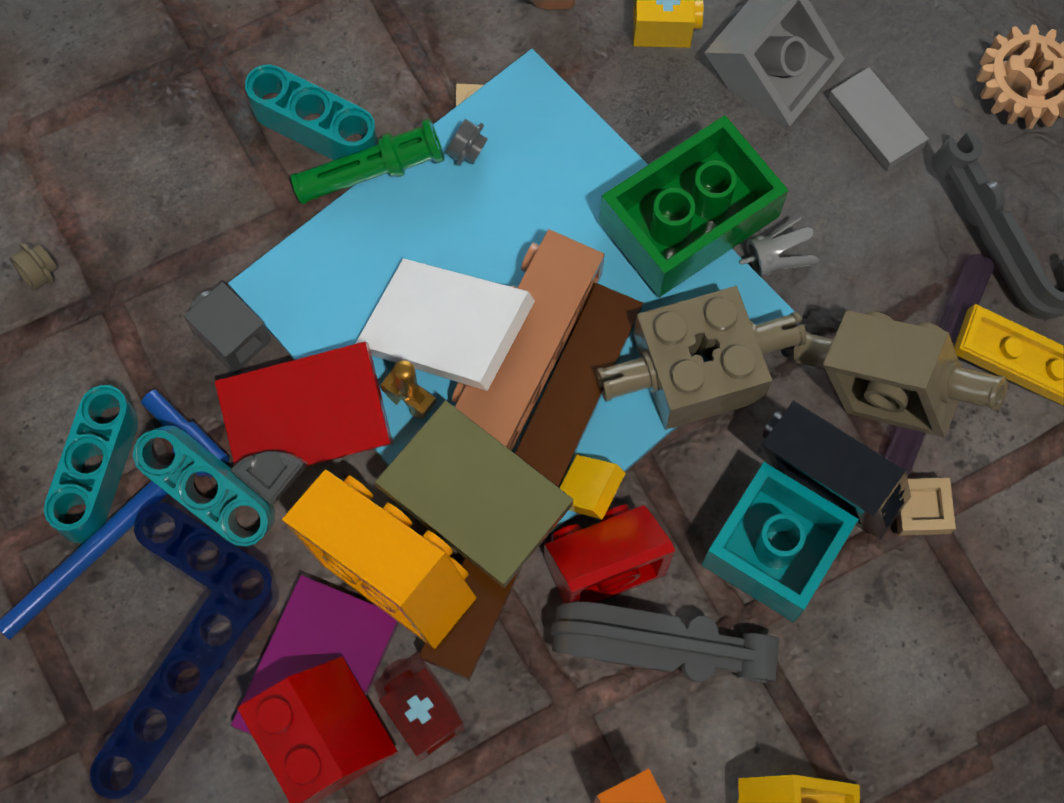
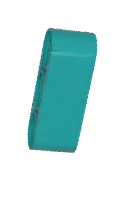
(301, 98)
(84, 441)
(179, 483)

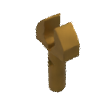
(403, 385)

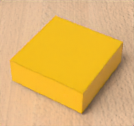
(592, 485)

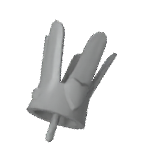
(765, 250)

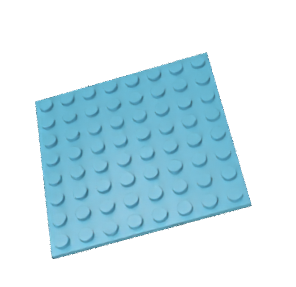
(536, 173)

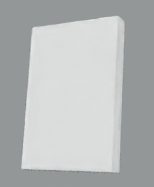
(446, 323)

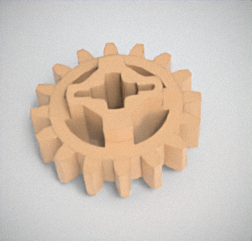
(1025, 78)

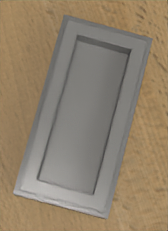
(878, 118)

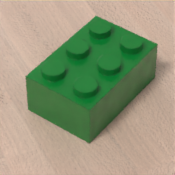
(692, 205)

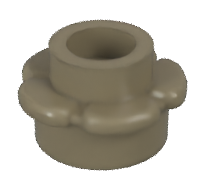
(33, 265)

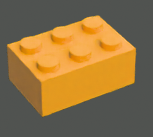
(382, 556)

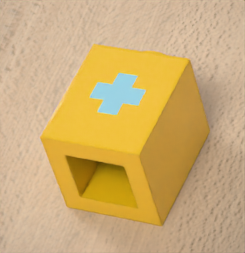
(666, 22)

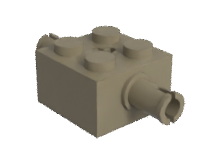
(715, 329)
(899, 372)

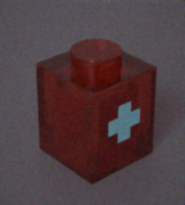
(420, 712)

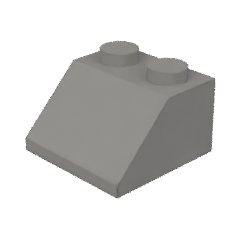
(775, 56)

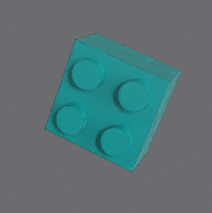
(779, 542)

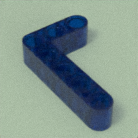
(190, 650)

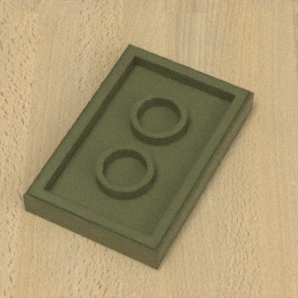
(474, 493)

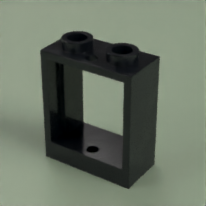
(836, 467)

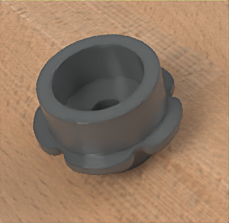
(467, 143)

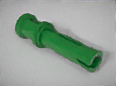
(390, 156)

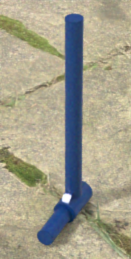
(111, 531)

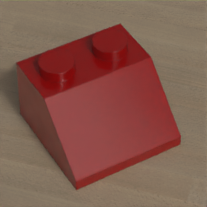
(608, 556)
(317, 731)

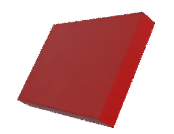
(307, 407)

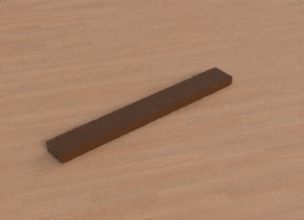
(549, 449)

